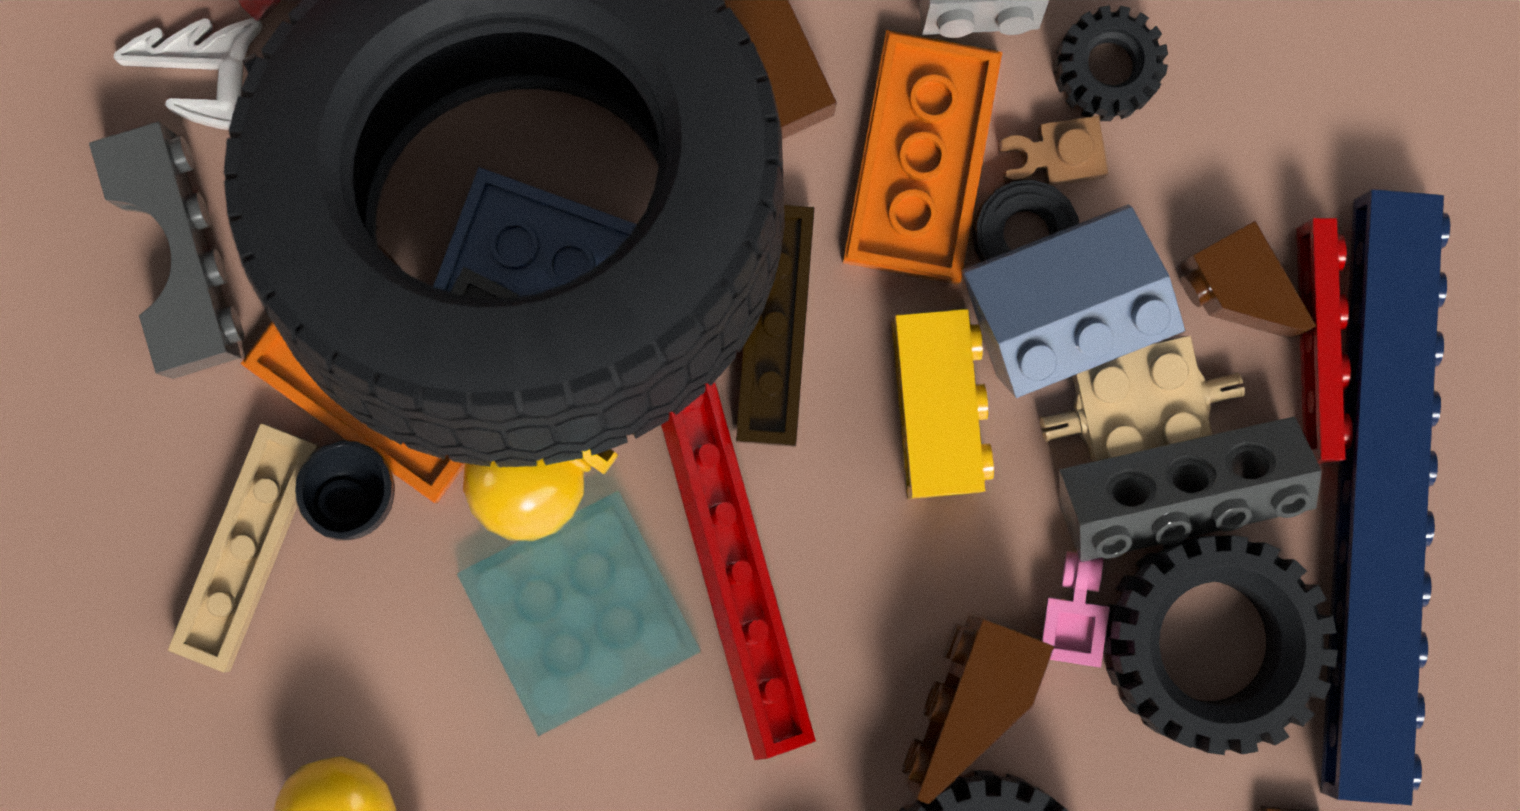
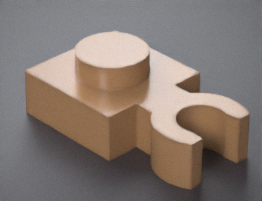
(1065, 151)

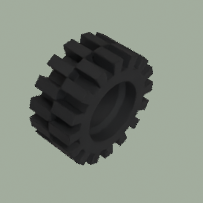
(1126, 32)

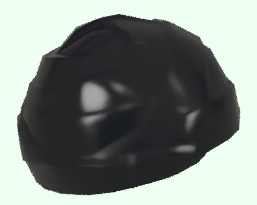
(345, 490)

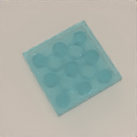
(579, 613)

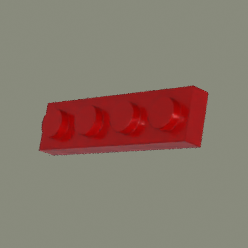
(1323, 365)

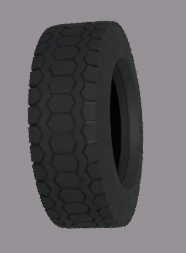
(531, 370)

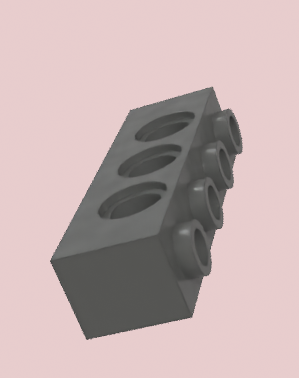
(1189, 489)

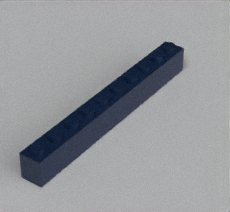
(1384, 498)

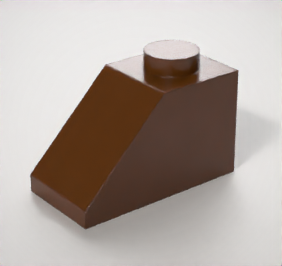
(1245, 284)

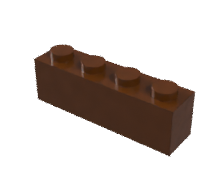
(792, 68)

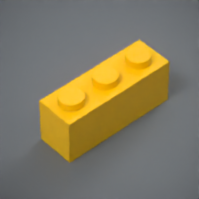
(941, 404)

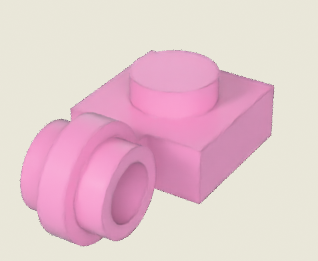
(1074, 625)

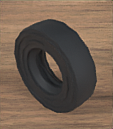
(1015, 198)

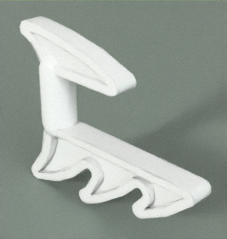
(183, 50)

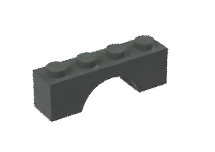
(189, 321)

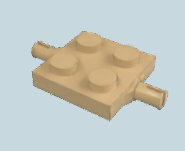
(1142, 401)

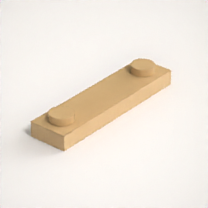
(242, 551)

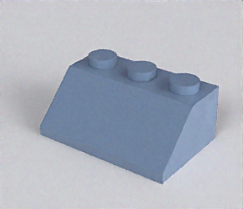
(1072, 301)

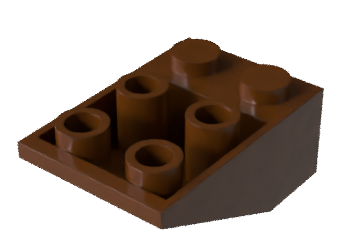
(983, 695)

